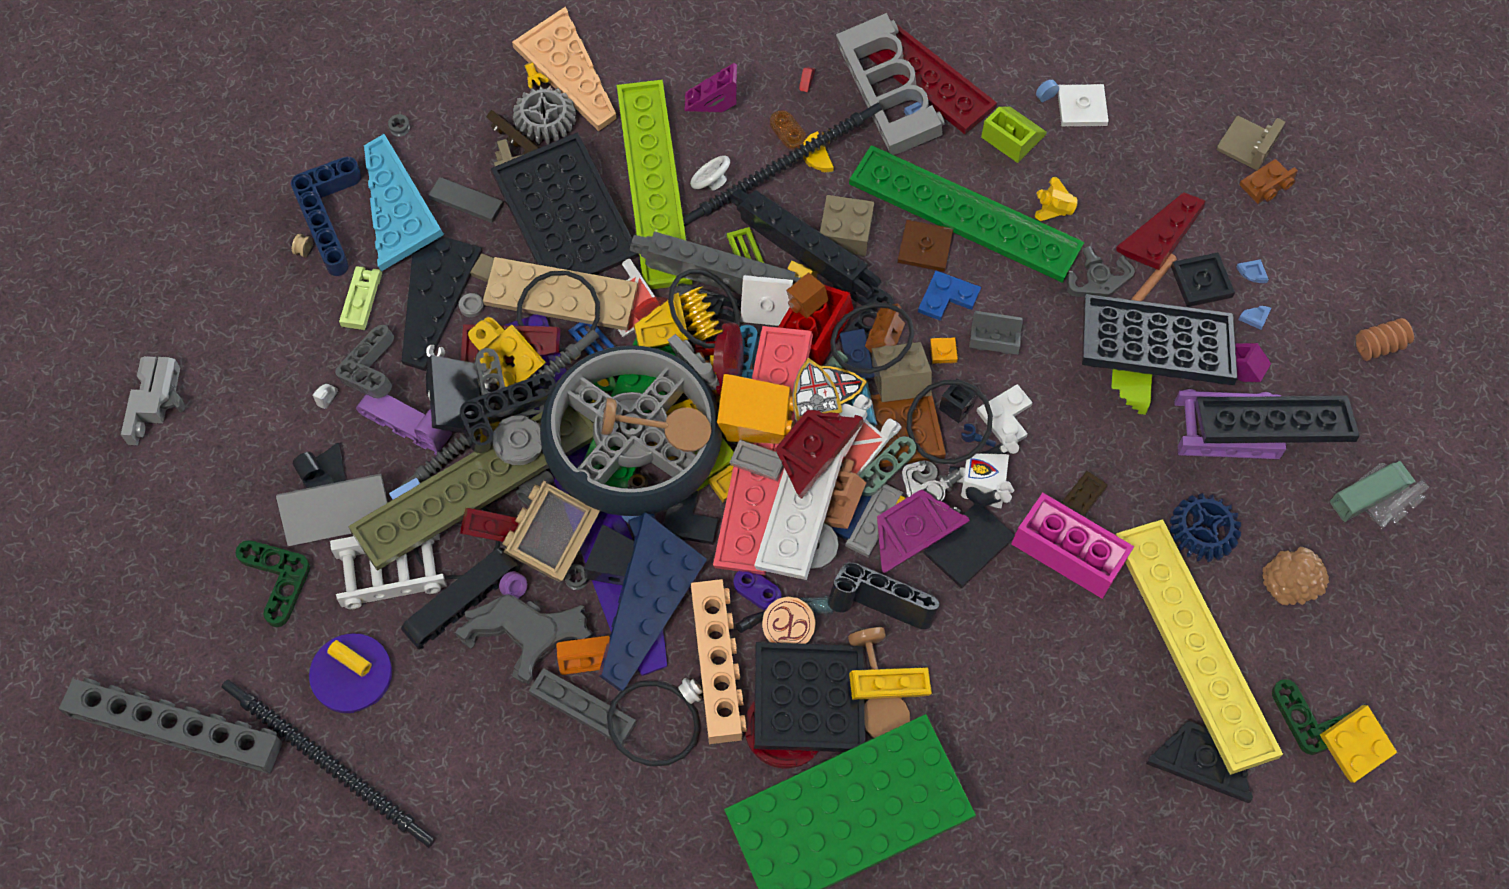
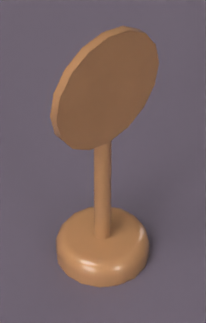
(684, 427)
(882, 713)

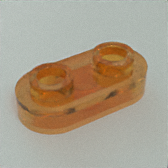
(786, 128)

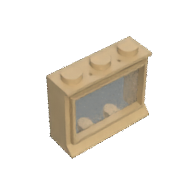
(550, 531)

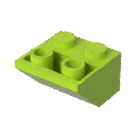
(1011, 132)

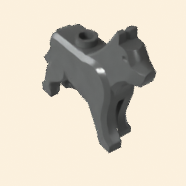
(526, 627)

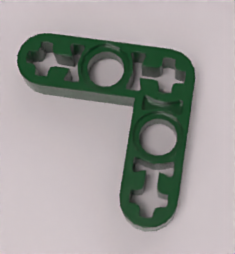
(286, 577)
(1315, 730)

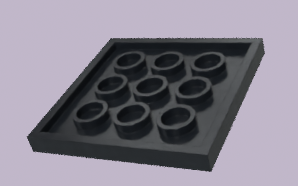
(807, 697)

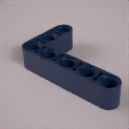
(312, 186)

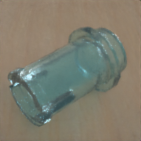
(818, 604)

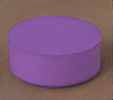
(513, 584)

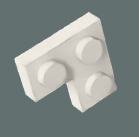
(1004, 409)

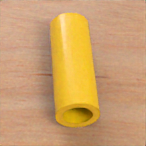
(349, 658)

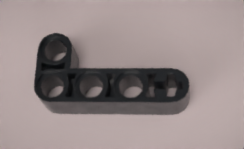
(509, 408)
(883, 595)

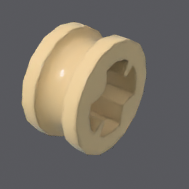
(302, 245)

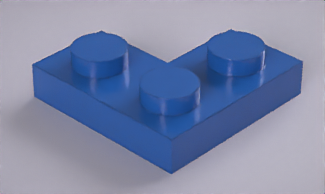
(947, 289)

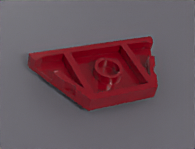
(814, 445)

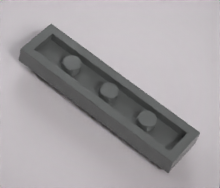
(580, 705)

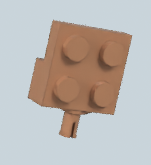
(844, 497)

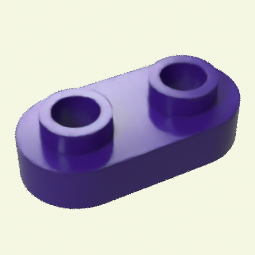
(756, 589)

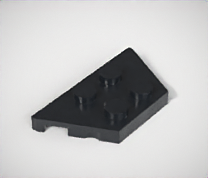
(1196, 758)

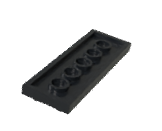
(1276, 419)

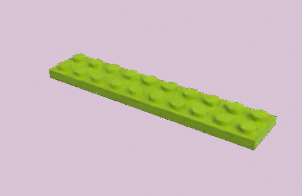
(651, 169)

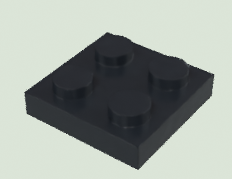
(1202, 279)

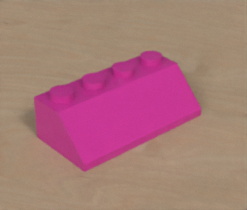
(1072, 545)

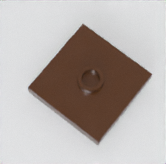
(925, 245)

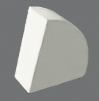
(324, 395)

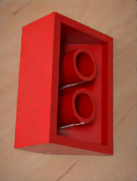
(821, 322)

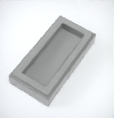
(757, 460)

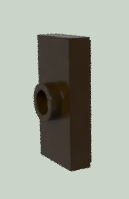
(1085, 493)

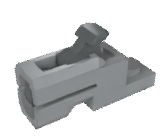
(155, 396)

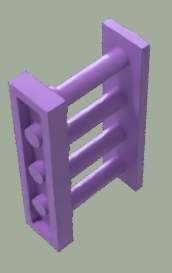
(1194, 446)

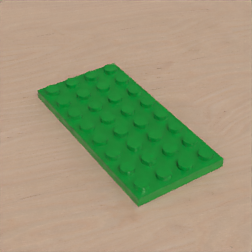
(851, 811)

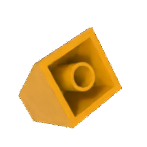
(754, 410)

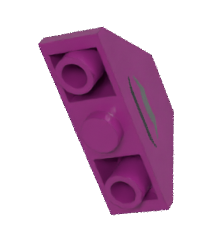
(714, 93)

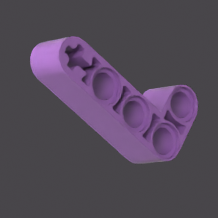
(404, 421)

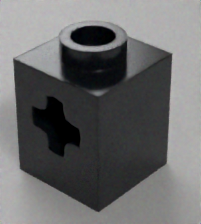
(957, 402)

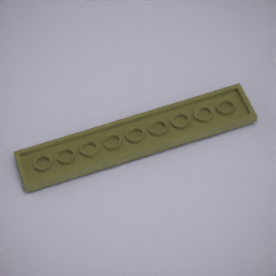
(443, 497)

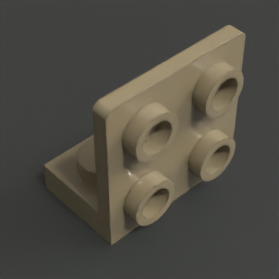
(1250, 142)

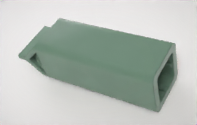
(1371, 490)

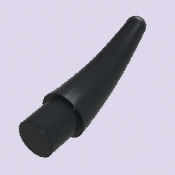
(750, 621)

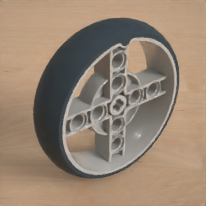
(588, 483)

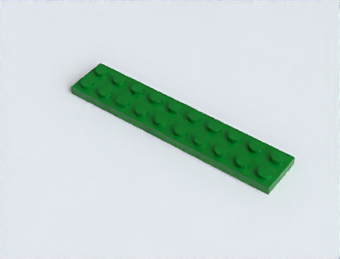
(967, 213)

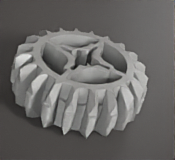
(558, 113)

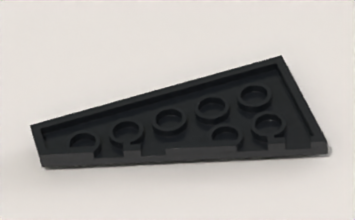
(435, 288)

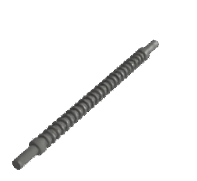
(572, 352)

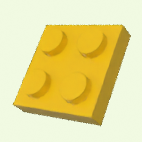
(1358, 743)

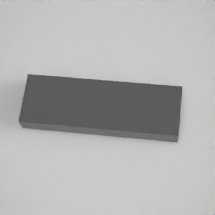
(466, 199)

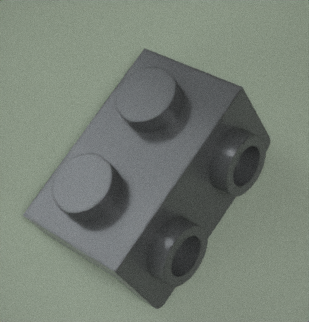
(995, 332)

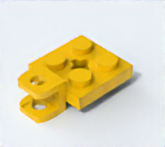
(508, 343)

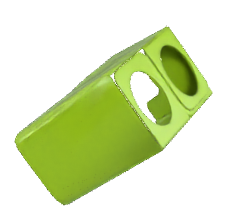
(1134, 388)

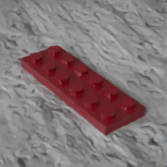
(946, 88)

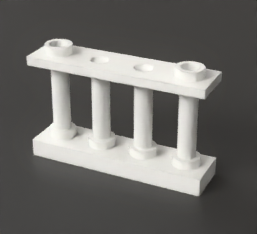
(348, 548)

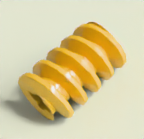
(698, 315)

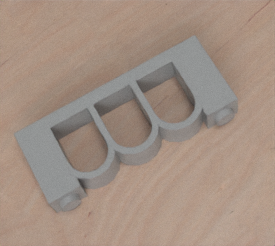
(875, 36)

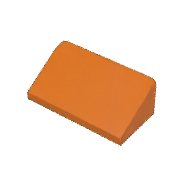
(581, 654)

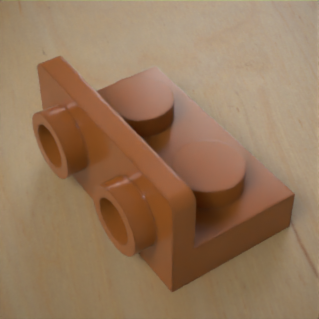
(1268, 181)
(885, 329)

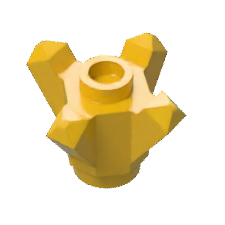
(1055, 201)

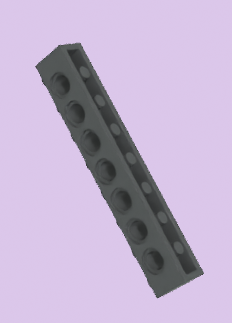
(81, 695)

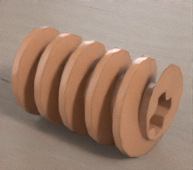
(1384, 339)

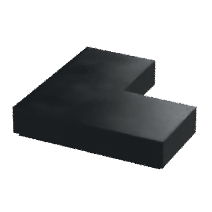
(689, 526)

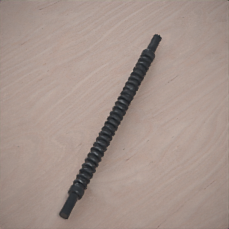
(856, 120)
(406, 823)

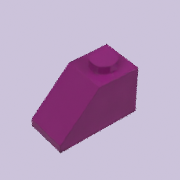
(1250, 362)

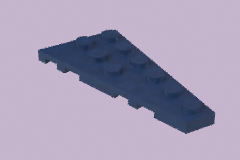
(651, 591)

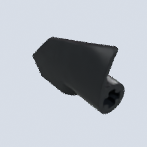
(320, 470)

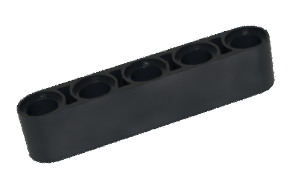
(458, 598)

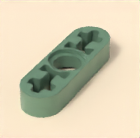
(894, 448)

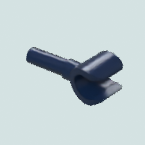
(974, 436)

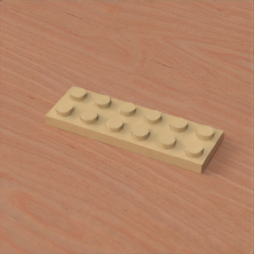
(560, 295)

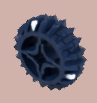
(1200, 509)

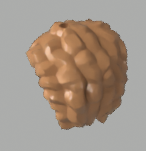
(1295, 576)

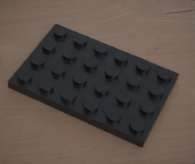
(564, 208)
(1159, 339)

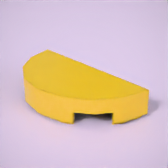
(820, 159)

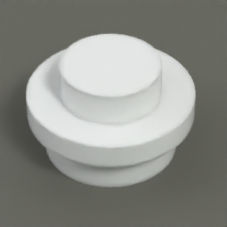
(691, 690)

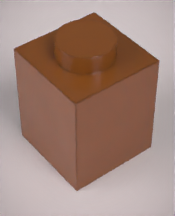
(807, 295)

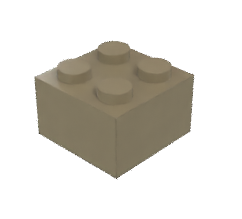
(848, 223)
(904, 378)

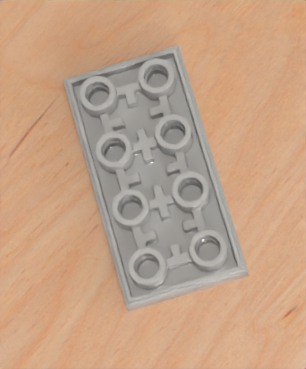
(329, 508)

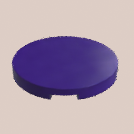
(341, 687)

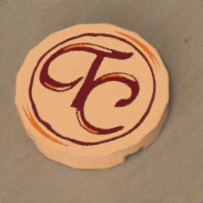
(789, 621)

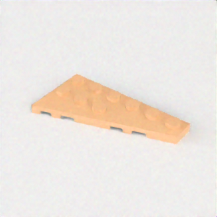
(564, 60)

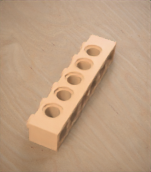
(719, 728)

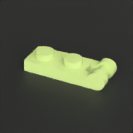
(360, 298)

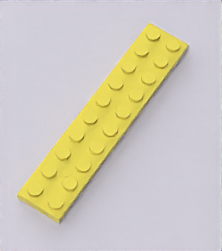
(1199, 649)

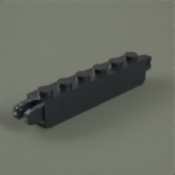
(804, 243)

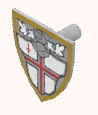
(814, 391)

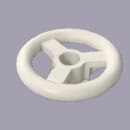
(711, 174)

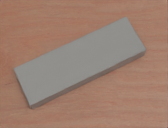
(866, 532)

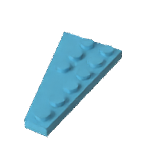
(397, 208)

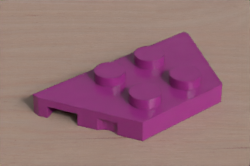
(914, 527)

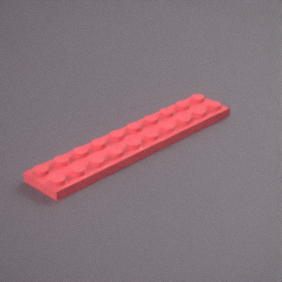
(751, 495)

